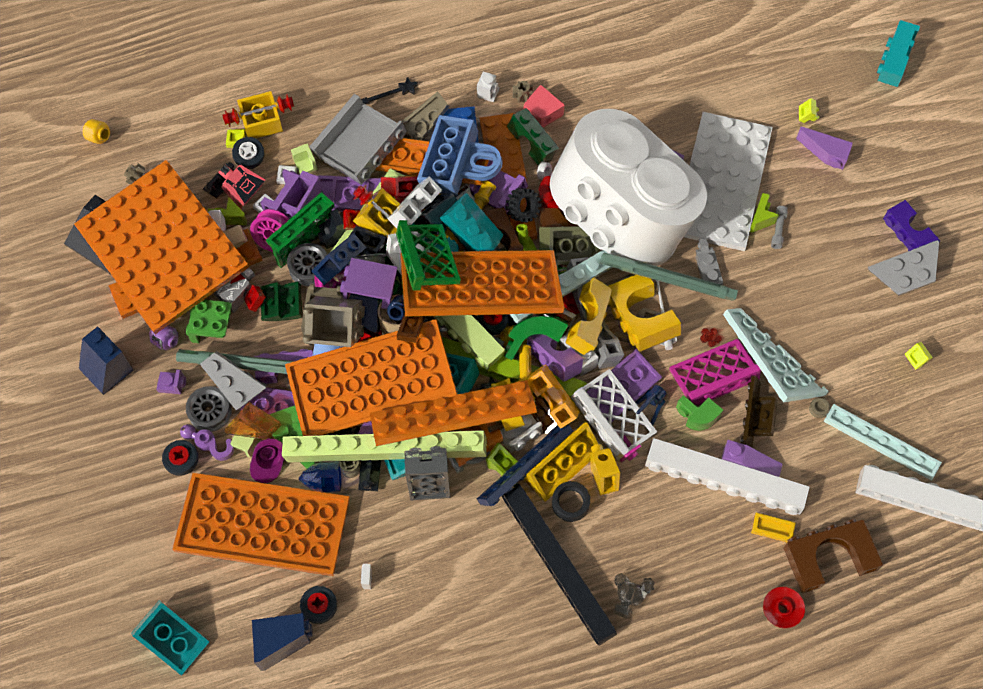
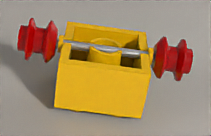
(259, 114)
(375, 211)

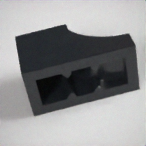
(331, 229)

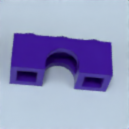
(899, 220)

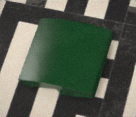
(281, 302)

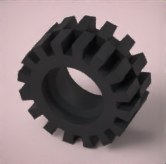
(514, 204)

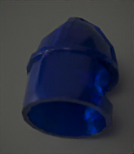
(322, 477)

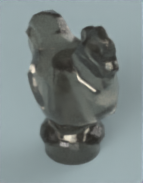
(630, 594)

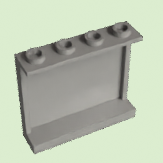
(357, 140)

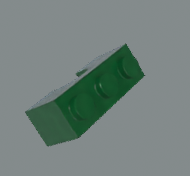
(542, 146)

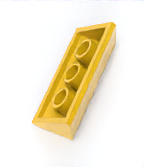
(562, 462)

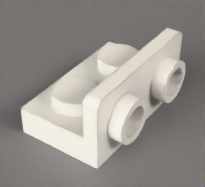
(517, 438)

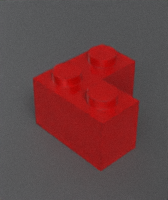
(399, 186)

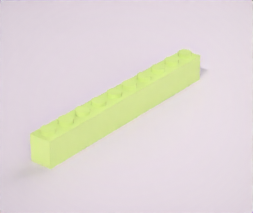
(363, 446)

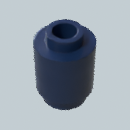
(396, 308)

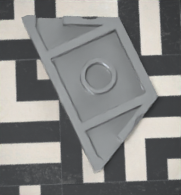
(909, 270)

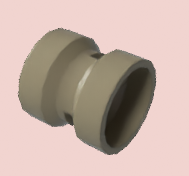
(350, 469)

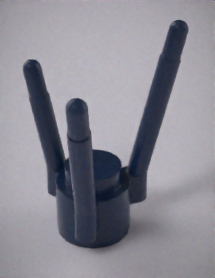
(654, 397)

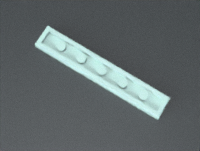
(882, 442)

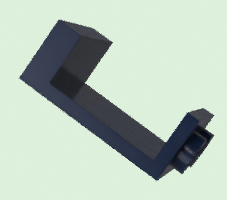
(338, 259)

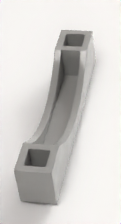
(608, 345)

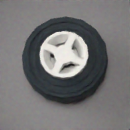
(248, 146)

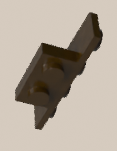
(759, 415)

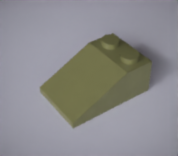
(567, 243)

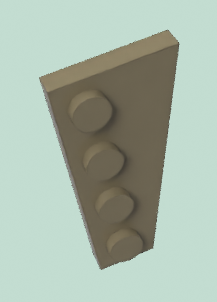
(425, 117)

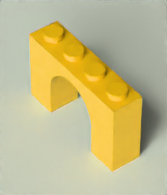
(641, 331)

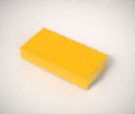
(773, 527)

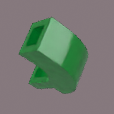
(535, 324)

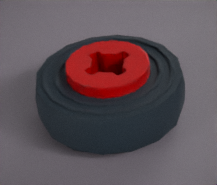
(492, 326)
(180, 464)
(320, 612)

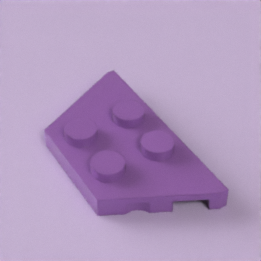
(341, 191)

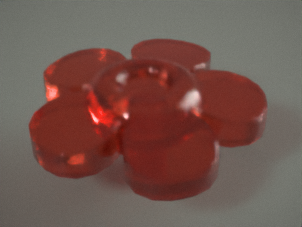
(710, 336)

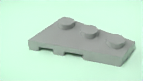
(231, 380)

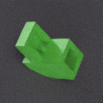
(699, 418)

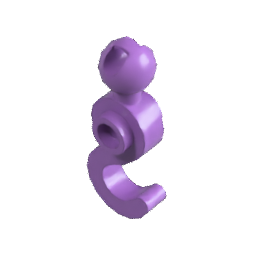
(206, 441)

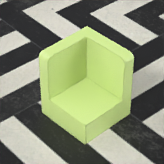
(303, 159)
(245, 444)

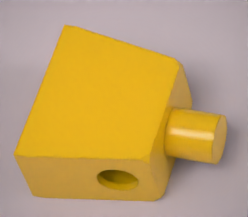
(604, 470)

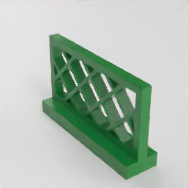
(301, 223)
(412, 255)

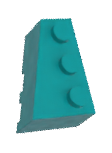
(898, 53)

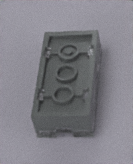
(427, 473)

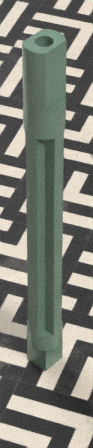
(669, 276)
(241, 361)

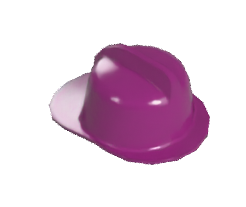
(266, 460)

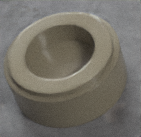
(819, 407)

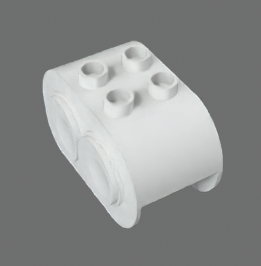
(626, 187)

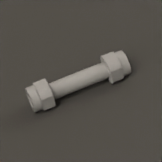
(777, 239)

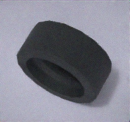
(571, 486)

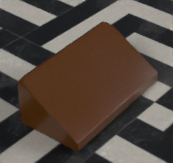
(543, 415)

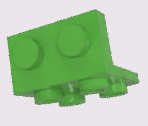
(209, 320)

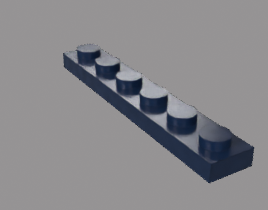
(523, 466)

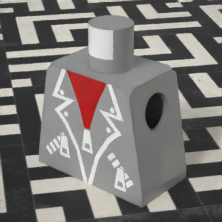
(236, 289)

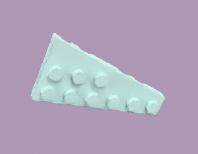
(774, 361)

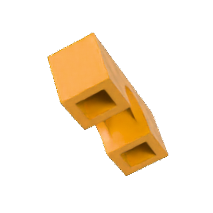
(561, 405)

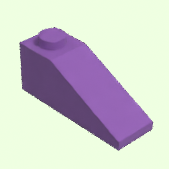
(826, 147)
(750, 458)

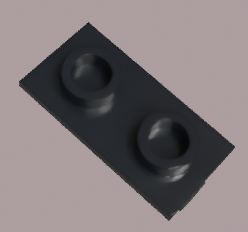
(214, 186)
(369, 475)

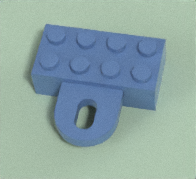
(454, 155)

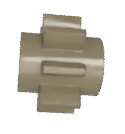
(522, 91)
(134, 173)

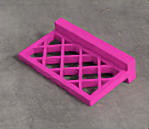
(725, 383)

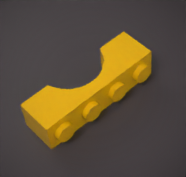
(584, 334)

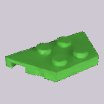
(289, 426)

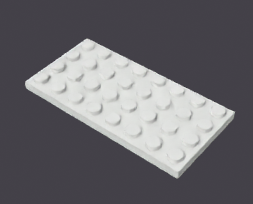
(731, 162)

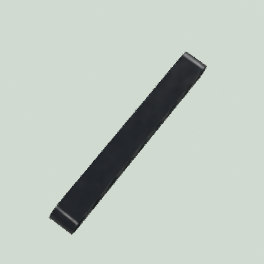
(559, 565)

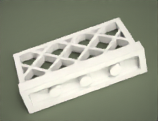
(599, 421)

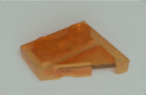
(253, 423)

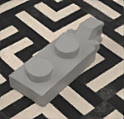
(708, 263)

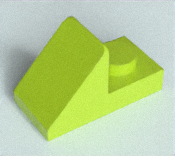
(233, 214)
(763, 217)
(500, 459)

